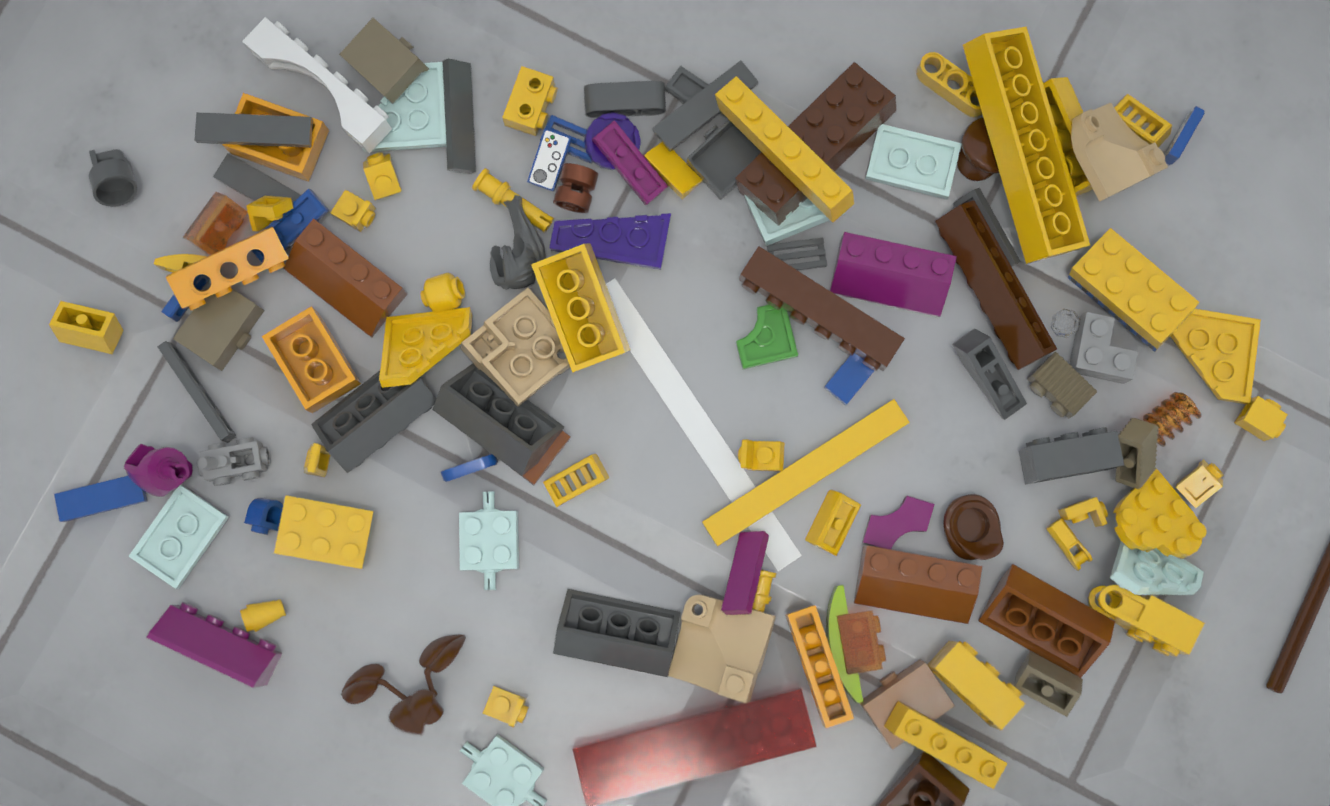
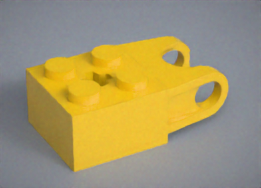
(1148, 619)

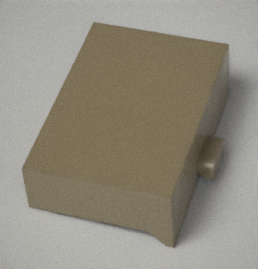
(383, 60)
(219, 327)

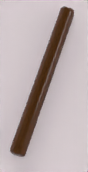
(1301, 626)

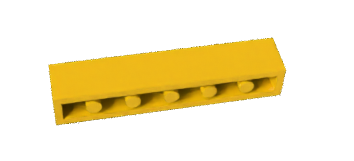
(785, 149)

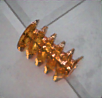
(1171, 415)

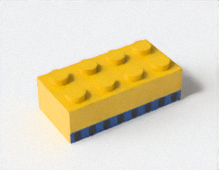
(1133, 289)

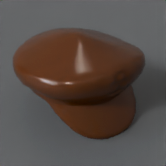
(976, 155)
(973, 528)

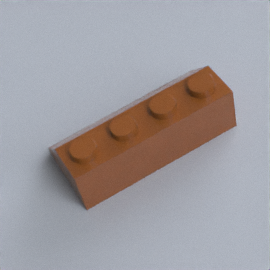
(343, 278)
(917, 584)
(1047, 621)

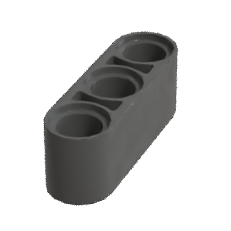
(625, 98)

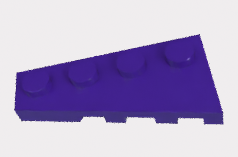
(620, 240)

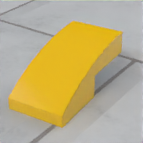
(177, 261)

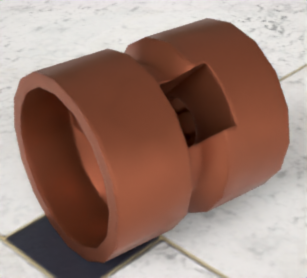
(577, 178)

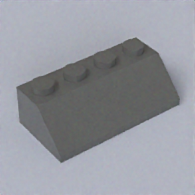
(370, 419)
(494, 421)
(616, 632)

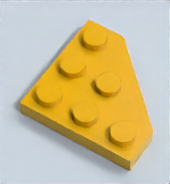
(419, 342)
(1221, 351)

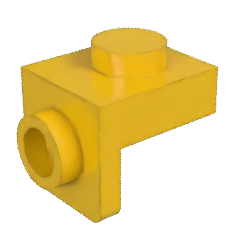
(381, 175)

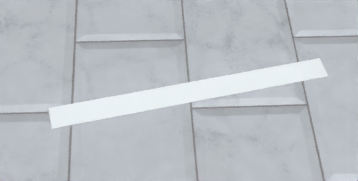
(696, 422)

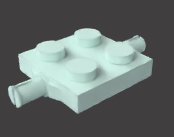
(488, 540)
(502, 774)

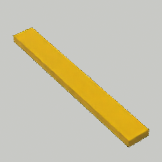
(805, 472)

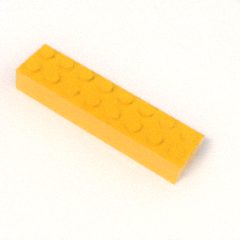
(1026, 144)

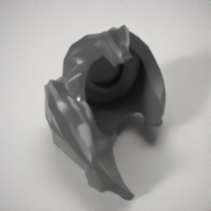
(528, 248)

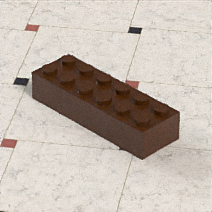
(831, 128)

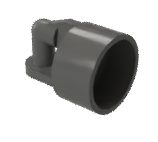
(111, 178)

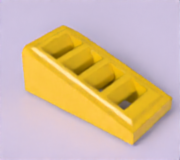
(1156, 122)
(317, 460)
(598, 469)

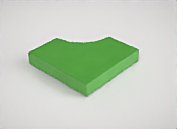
(769, 340)

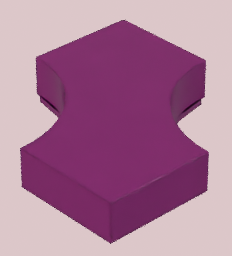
(886, 529)

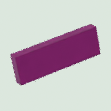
(629, 162)
(745, 573)

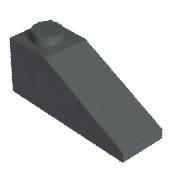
(989, 372)

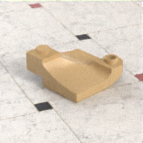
(1112, 152)
(518, 347)
(721, 649)

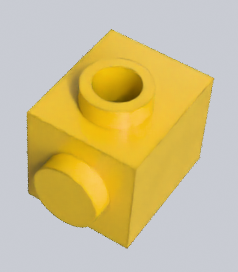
(1262, 418)

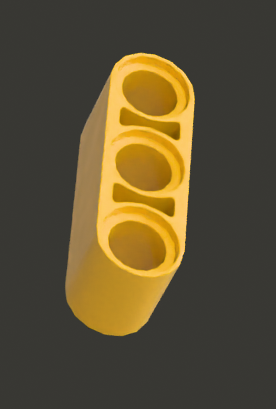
(938, 83)

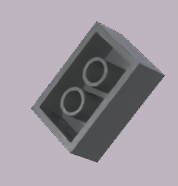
(1070, 455)

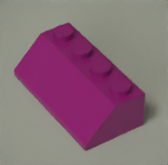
(892, 274)
(216, 645)

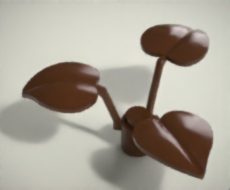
(416, 709)

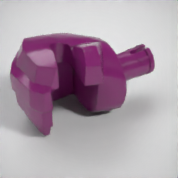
(158, 469)

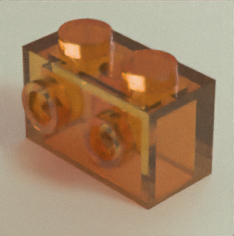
(215, 224)
(860, 642)

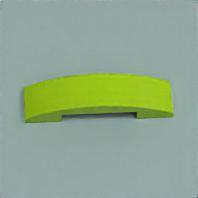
(836, 607)

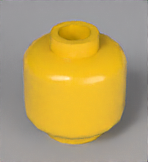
(443, 292)

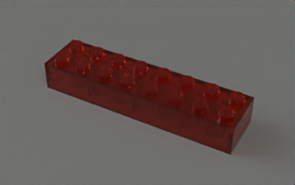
(694, 747)

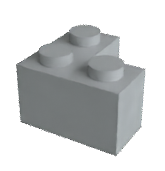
(1094, 355)

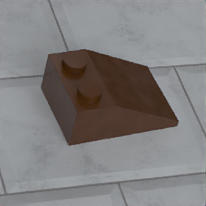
(926, 784)

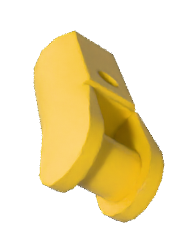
(1065, 540)

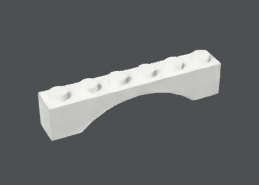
(278, 51)

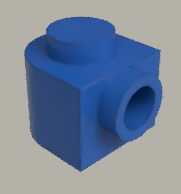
(264, 515)

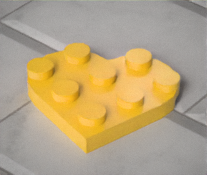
(1158, 519)

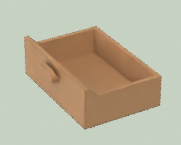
(913, 687)

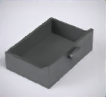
(722, 158)

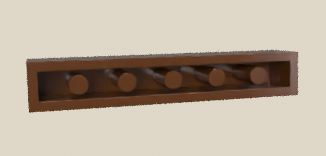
(995, 285)
(821, 309)

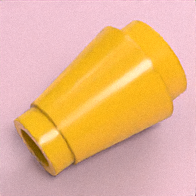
(262, 614)

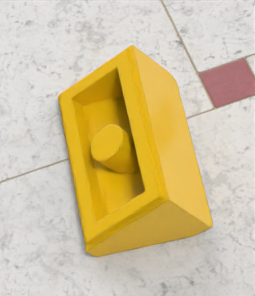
(673, 170)
(833, 522)

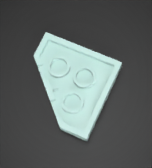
(417, 114)
(1154, 573)

